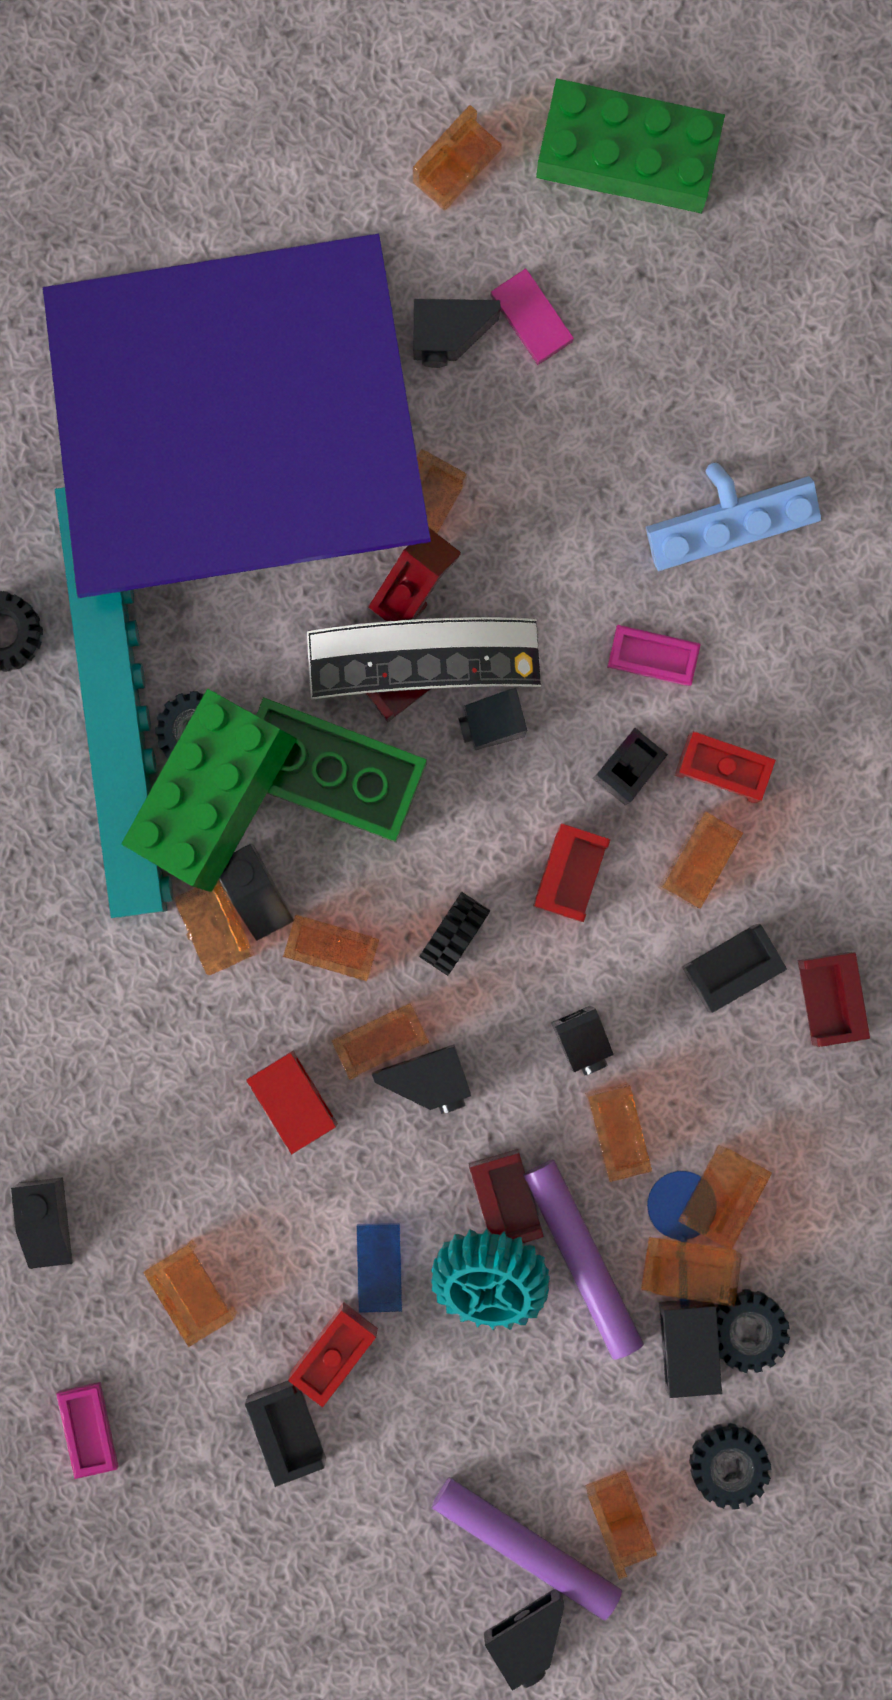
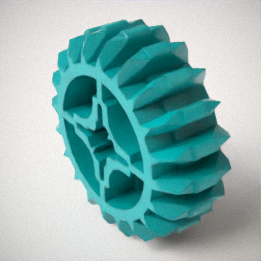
(490, 1279)

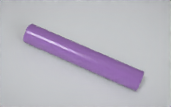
(583, 1260)
(527, 1549)

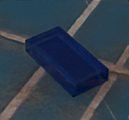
(379, 1267)

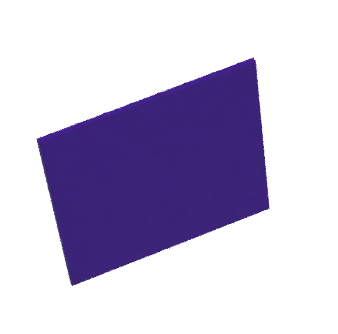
(232, 416)

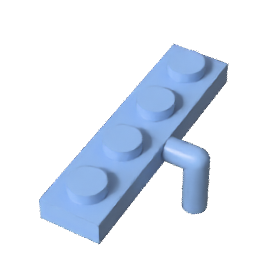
(733, 521)

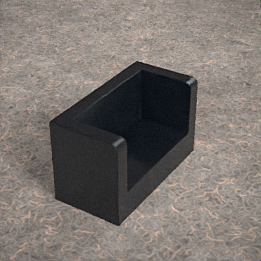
(734, 968)
(690, 1348)
(285, 1432)

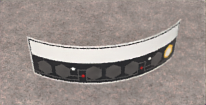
(423, 655)

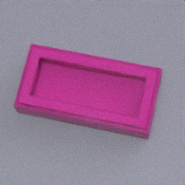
(532, 316)
(654, 655)
(87, 1430)

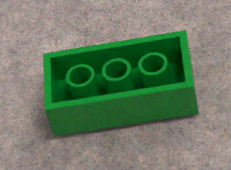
(629, 146)
(344, 773)
(208, 791)

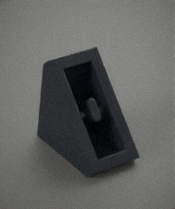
(630, 766)

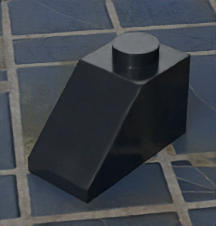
(450, 327)
(493, 720)
(254, 893)
(583, 1040)
(428, 1080)
(42, 1222)
(526, 1640)

